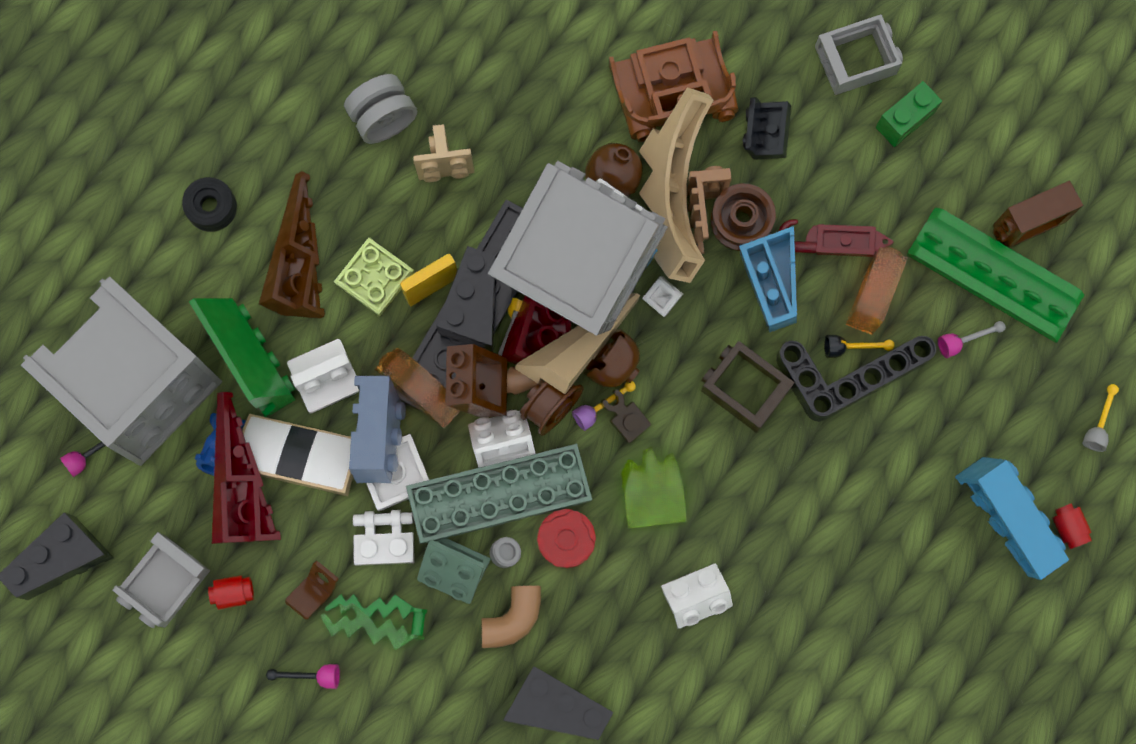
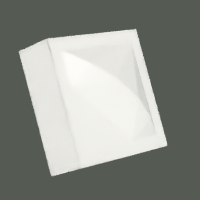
(662, 296)

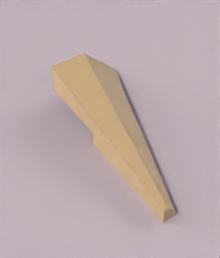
(569, 355)

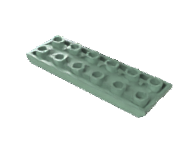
(498, 493)

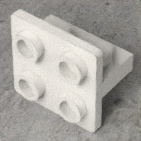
(323, 376)
(500, 438)

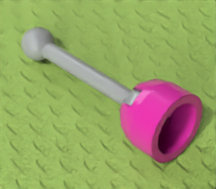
(951, 344)

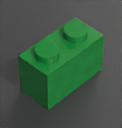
(908, 114)

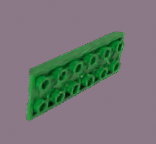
(996, 274)

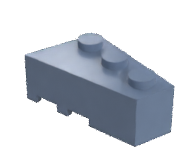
(377, 430)

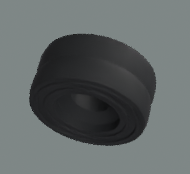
(200, 191)

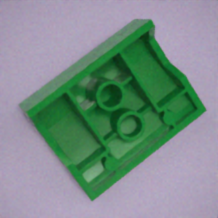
(244, 353)

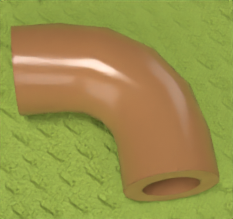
(516, 622)

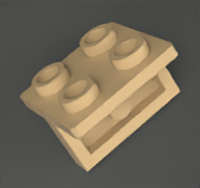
(441, 160)

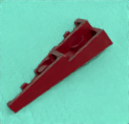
(238, 499)

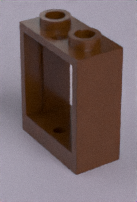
(1037, 215)
(478, 383)

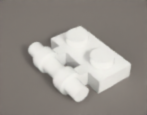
(383, 548)

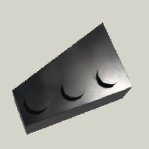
(471, 302)
(557, 707)

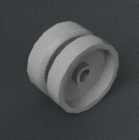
(380, 108)

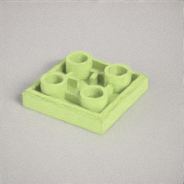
(373, 276)

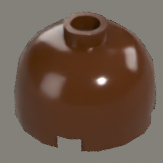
(617, 166)
(615, 361)

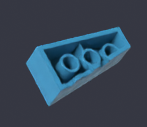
(1015, 515)

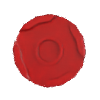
(566, 538)

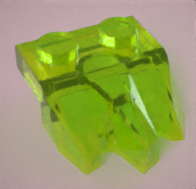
(653, 491)

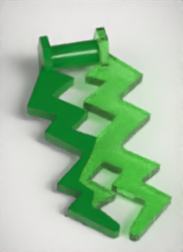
(363, 619)

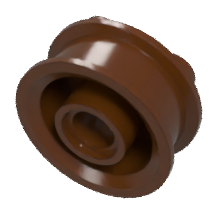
(745, 199)
(549, 405)

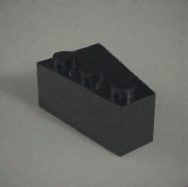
(53, 557)

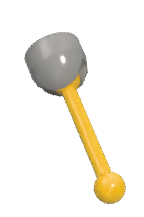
(1097, 437)

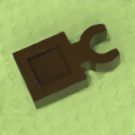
(628, 419)

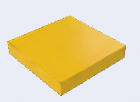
(429, 279)

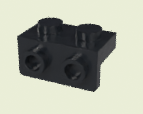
(767, 129)

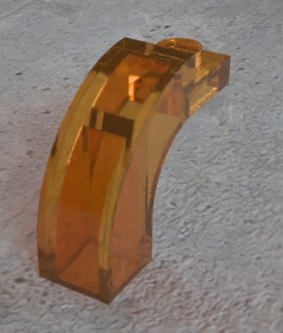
(417, 385)

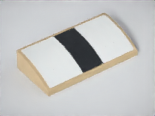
(300, 454)

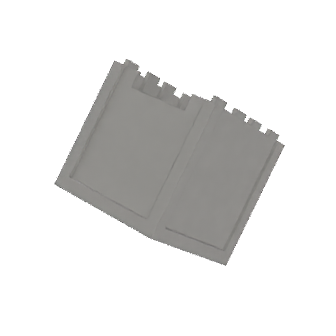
(578, 248)
(124, 375)

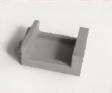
(161, 582)

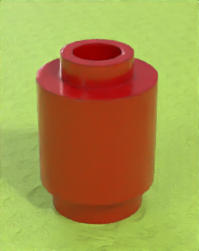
(1072, 526)
(231, 592)

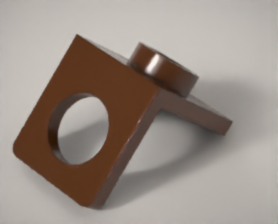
(312, 591)

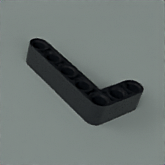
(854, 381)

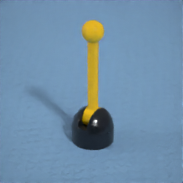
(836, 345)

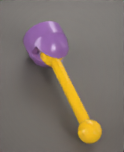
(586, 415)

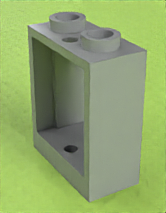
(832, 62)

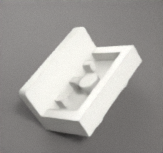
(697, 596)

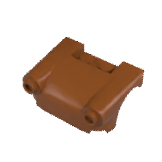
(659, 75)

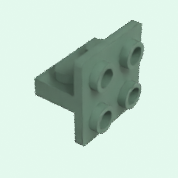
(452, 569)

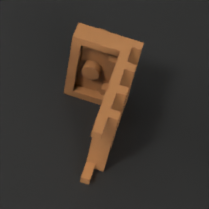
(702, 186)

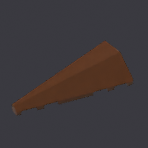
(292, 275)

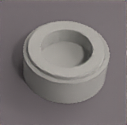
(505, 552)

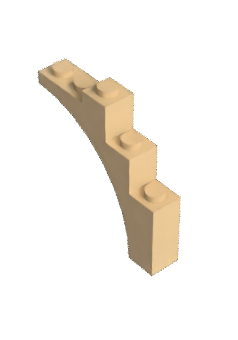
(665, 191)

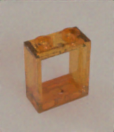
(877, 290)

